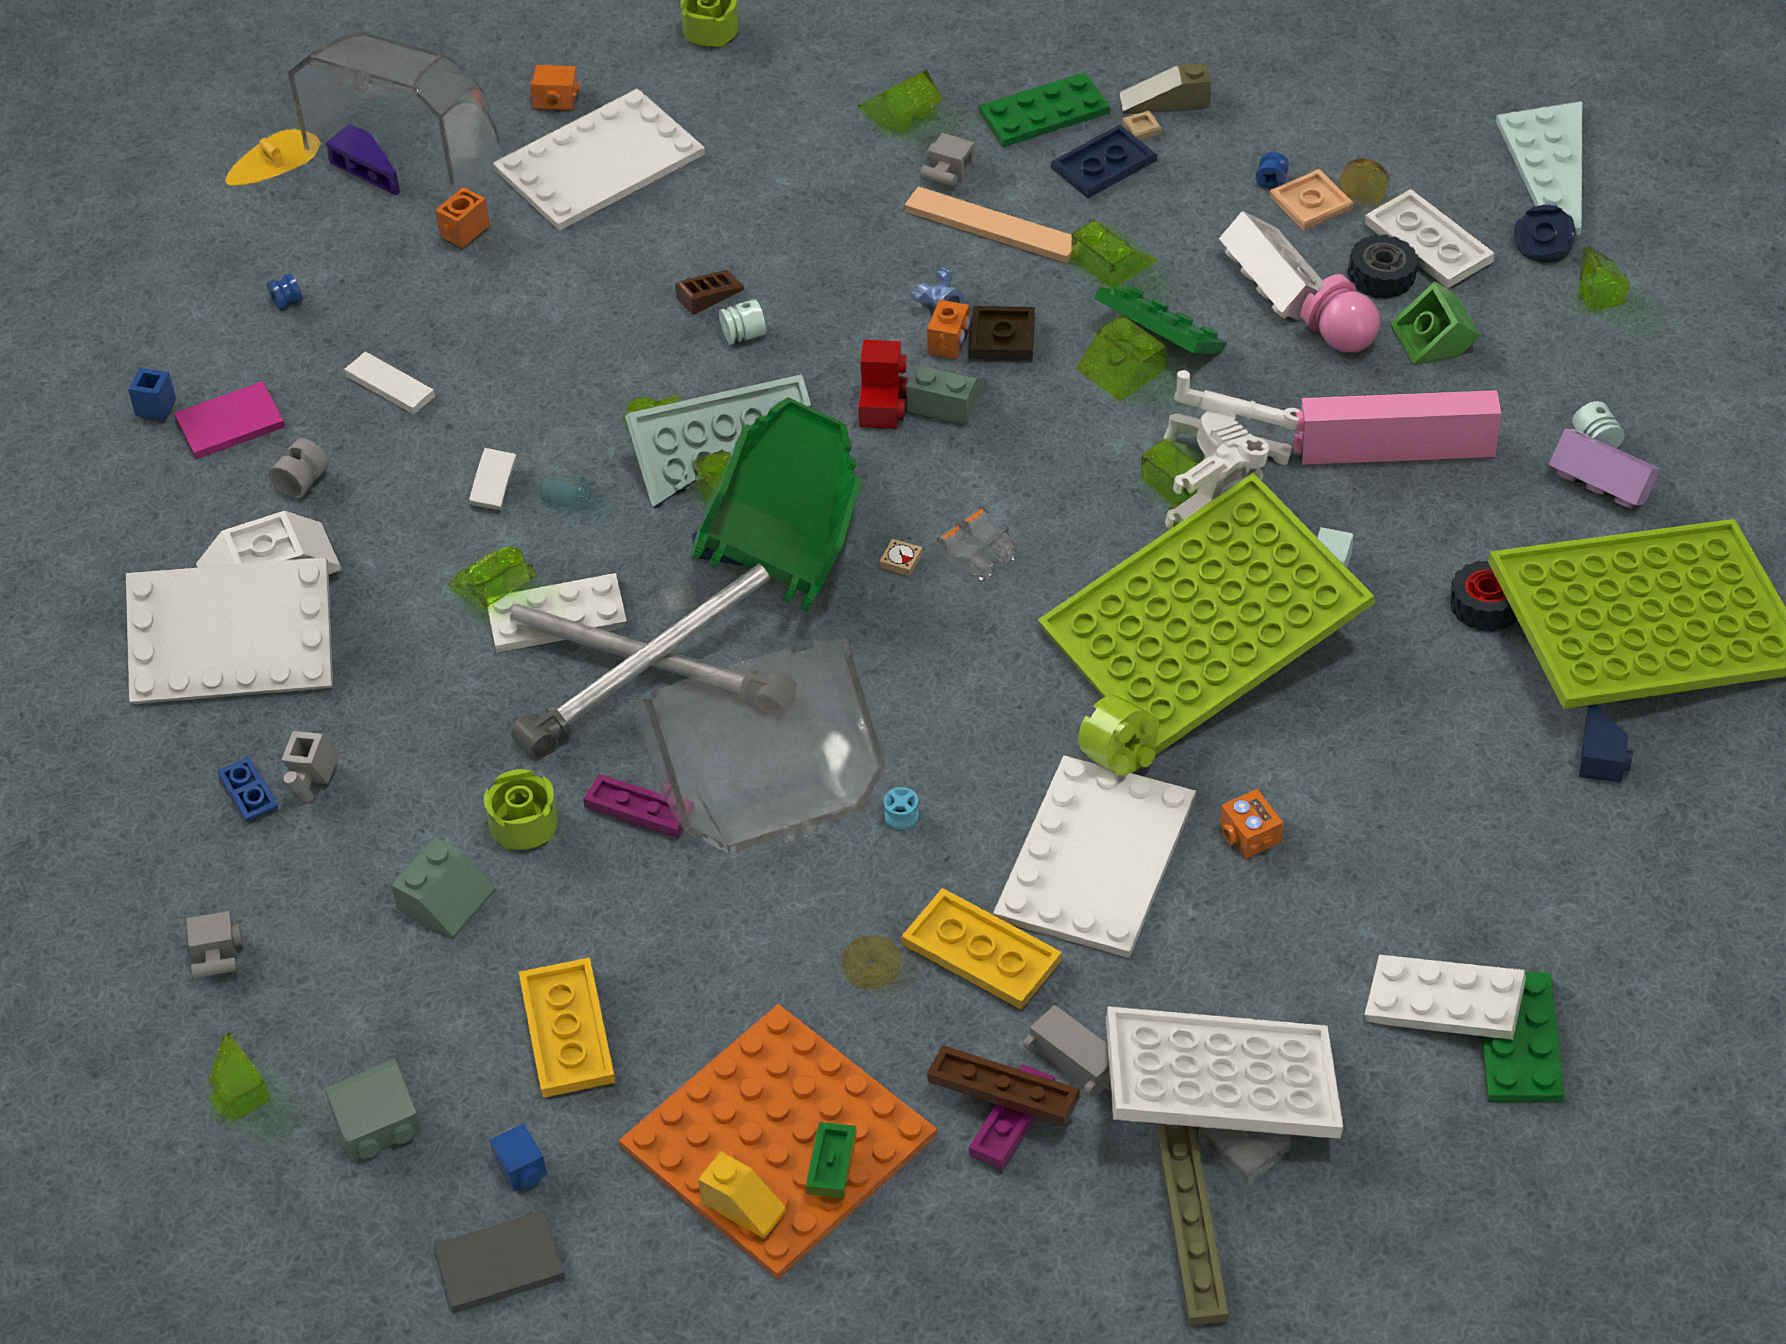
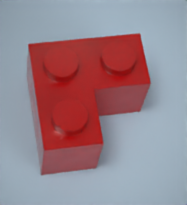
(882, 384)

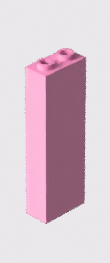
(1398, 427)

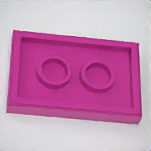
(229, 420)

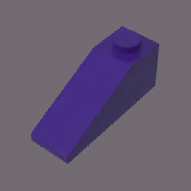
(361, 156)

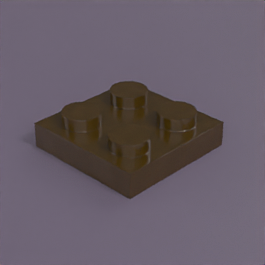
(1002, 332)

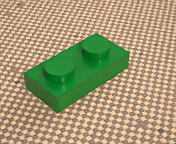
(831, 1160)

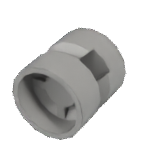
(299, 468)

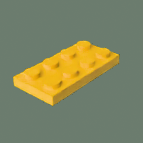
(982, 948)
(566, 1027)

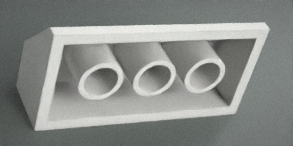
(1271, 263)

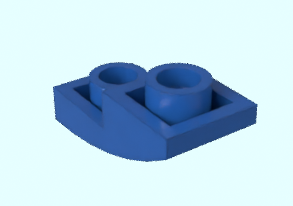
(247, 789)

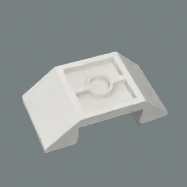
(271, 539)

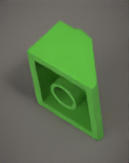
(1435, 326)

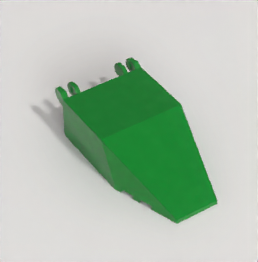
(784, 498)

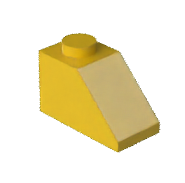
(740, 1195)

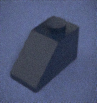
(1604, 748)

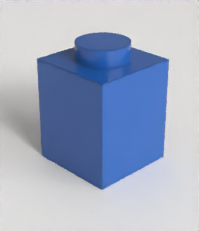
(152, 394)
(518, 1157)

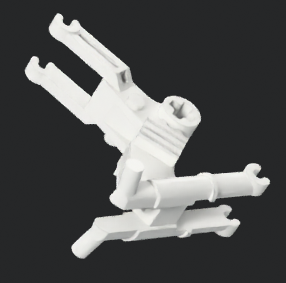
(1227, 448)

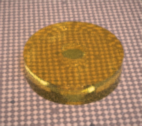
(1364, 169)
(874, 975)

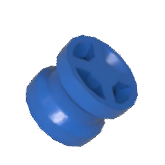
(1272, 170)
(284, 291)

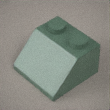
(943, 394)
(442, 888)
(373, 1111)

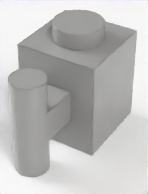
(949, 159)
(310, 760)
(213, 944)

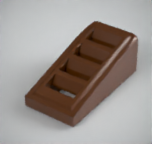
(695, 299)

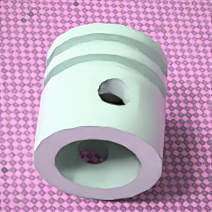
(742, 321)
(1598, 425)

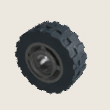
(1383, 266)

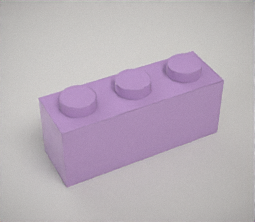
(1604, 468)

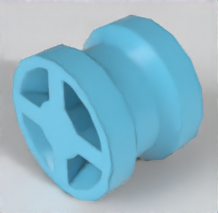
(903, 800)

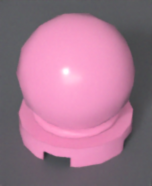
(1342, 315)

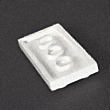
(1441, 244)
(585, 601)
(1445, 996)

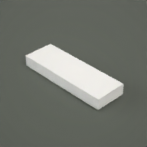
(389, 383)

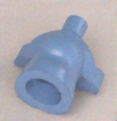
(930, 295)

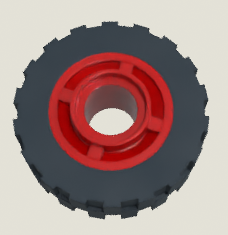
(1480, 599)

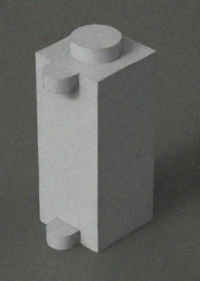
(1071, 1049)

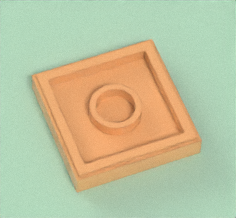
(1311, 199)

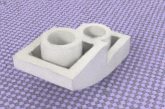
(492, 479)

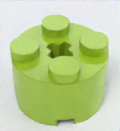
(710, 21)
(1119, 735)
(521, 810)

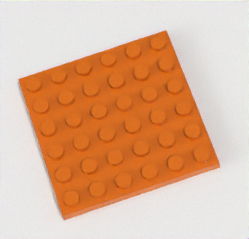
(764, 1110)

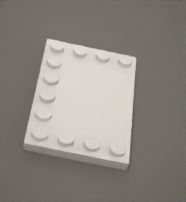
(598, 159)
(229, 630)
(1095, 856)
(1222, 1072)

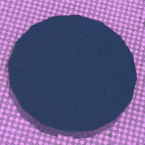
(1545, 233)

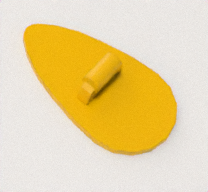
(270, 158)

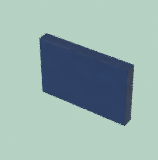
(1103, 161)

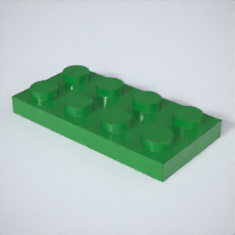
(1044, 109)
(1156, 317)
(1530, 1063)

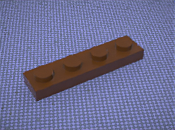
(1003, 1085)

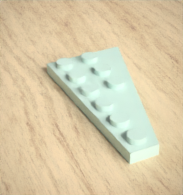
(1548, 154)
(684, 431)

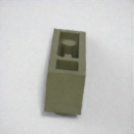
(1174, 89)

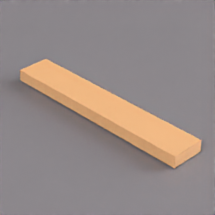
(990, 224)

